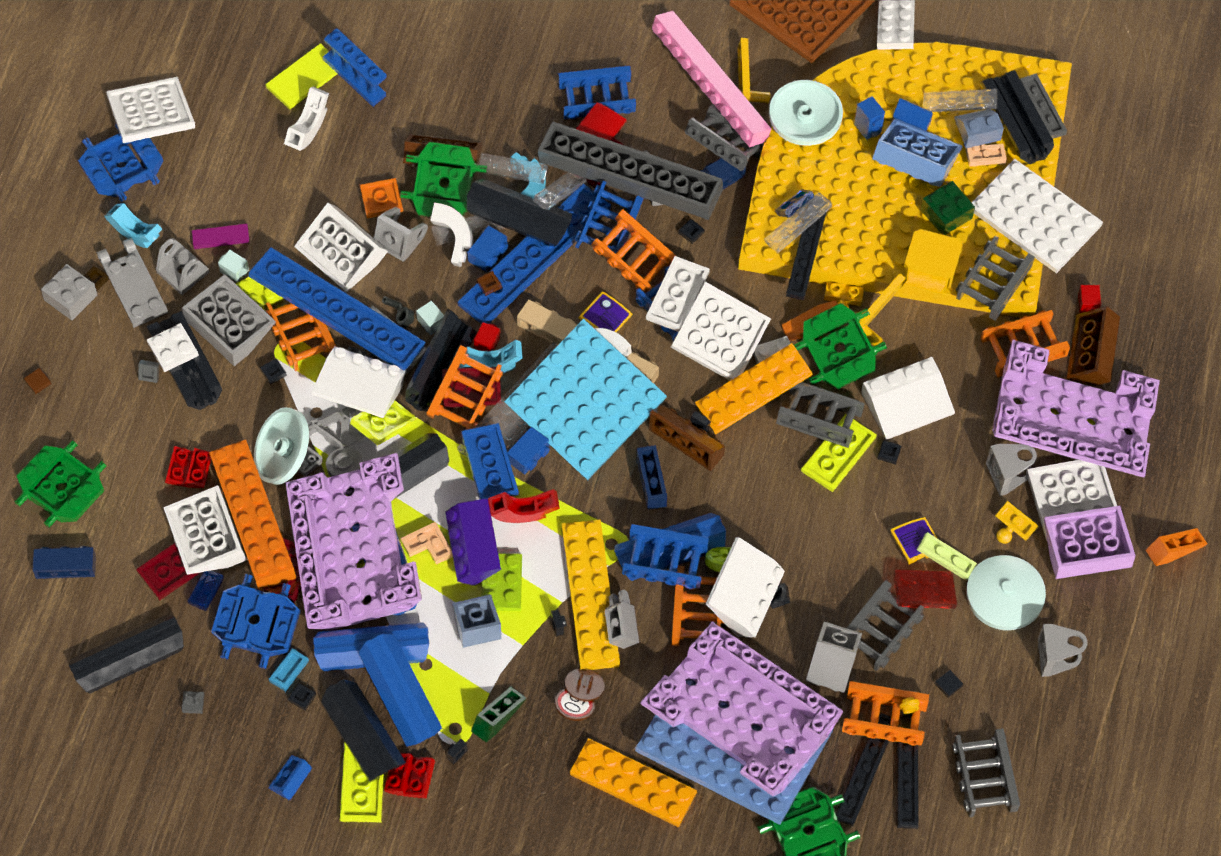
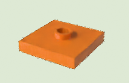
(380, 197)

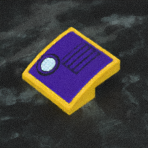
(606, 313)
(909, 536)

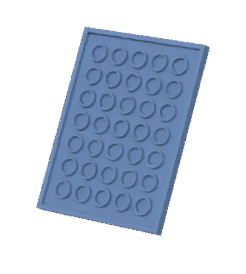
(709, 766)

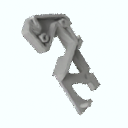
(312, 458)

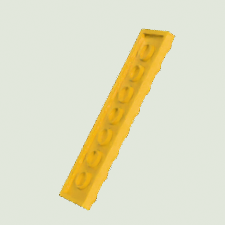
(589, 593)

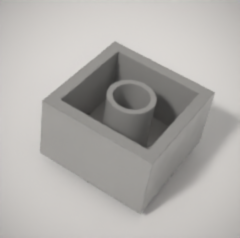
(69, 292)

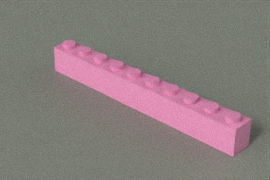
(711, 79)

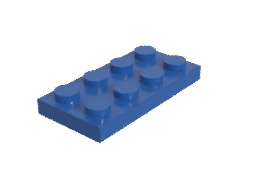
(489, 461)

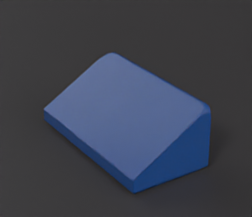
(913, 114)
(290, 777)

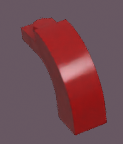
(523, 510)

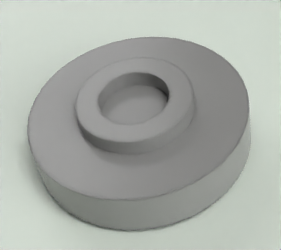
(343, 461)

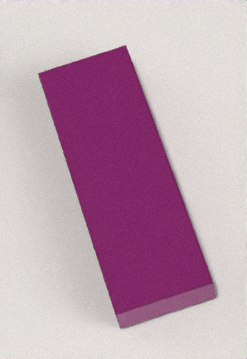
(220, 236)

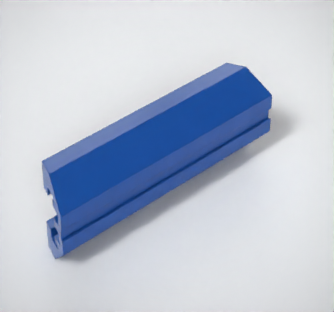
(704, 526)
(341, 647)
(399, 689)

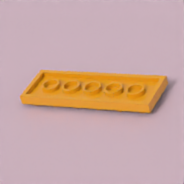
(754, 388)
(633, 782)

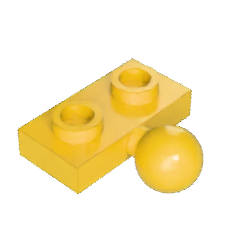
(844, 293)
(1016, 522)

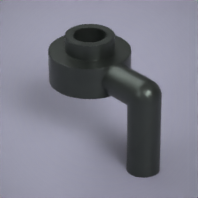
(404, 315)

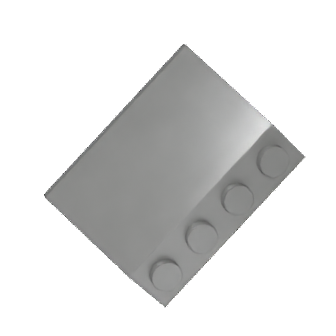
(228, 319)

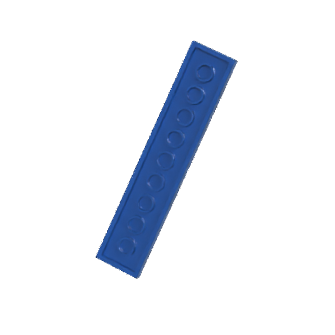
(528, 262)
(337, 309)

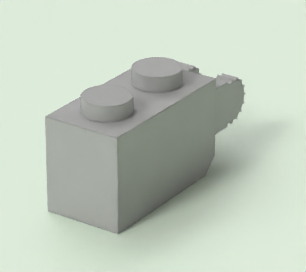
(621, 621)

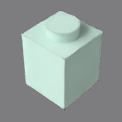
(233, 266)
(429, 317)

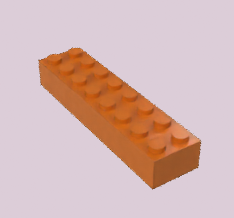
(252, 515)

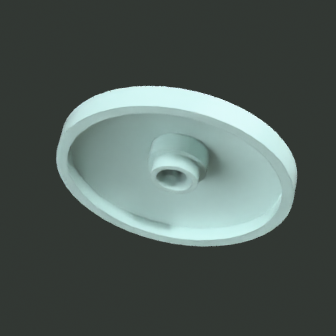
(806, 112)
(281, 445)
(1005, 592)

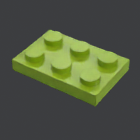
(506, 584)

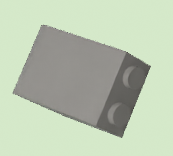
(833, 657)

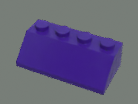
(472, 541)

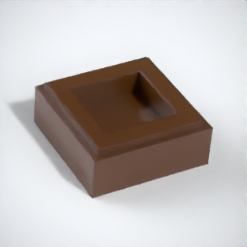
(489, 283)
(37, 381)

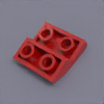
(602, 122)
(188, 467)
(412, 778)

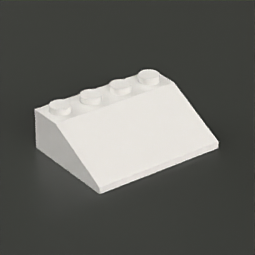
(340, 247)
(359, 382)
(908, 398)
(205, 532)
(745, 588)

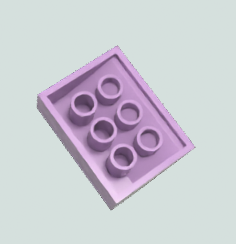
(1088, 542)

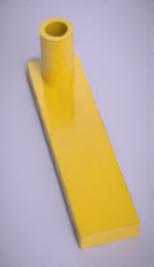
(743, 75)
(878, 305)

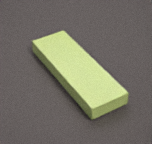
(946, 556)

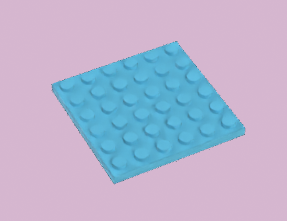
(585, 399)

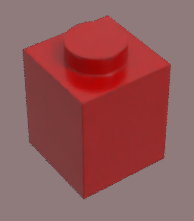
(1089, 298)
(487, 337)

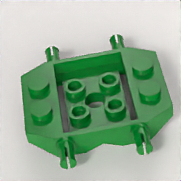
(429, 176)
(851, 336)
(62, 505)
(815, 810)

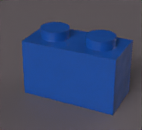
(869, 118)
(487, 249)
(528, 450)

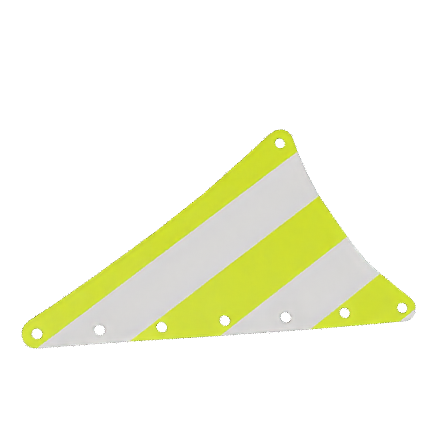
(458, 676)

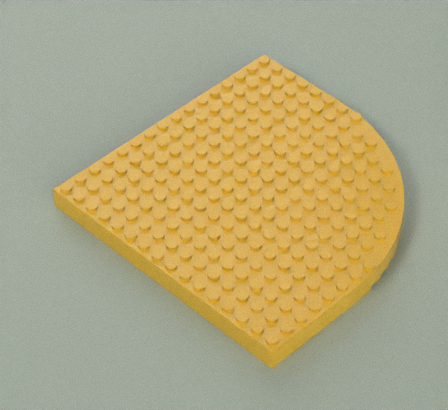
(880, 207)

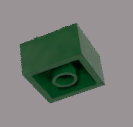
(947, 208)

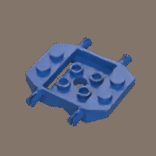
(113, 152)
(254, 636)

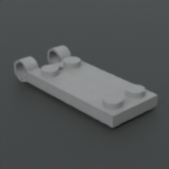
(133, 285)

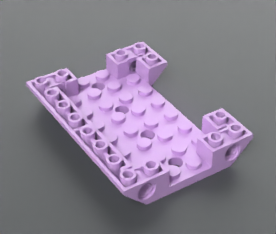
(1069, 431)
(330, 551)
(756, 695)

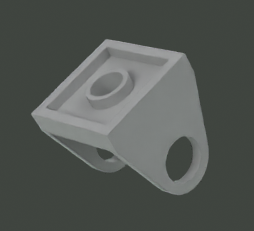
(405, 239)
(175, 259)
(1005, 465)
(1055, 648)

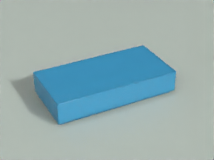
(288, 669)

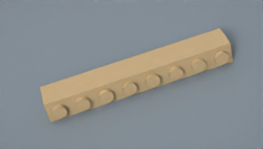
(554, 328)

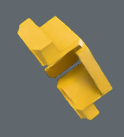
(931, 263)

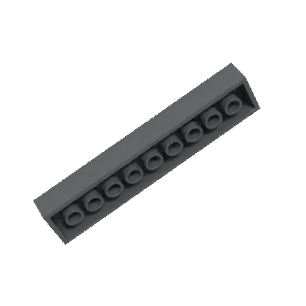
(630, 170)

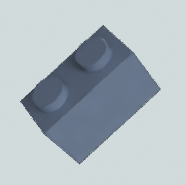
(979, 127)
(477, 621)

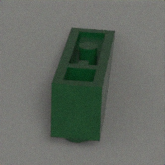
(497, 714)

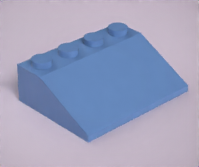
(916, 152)

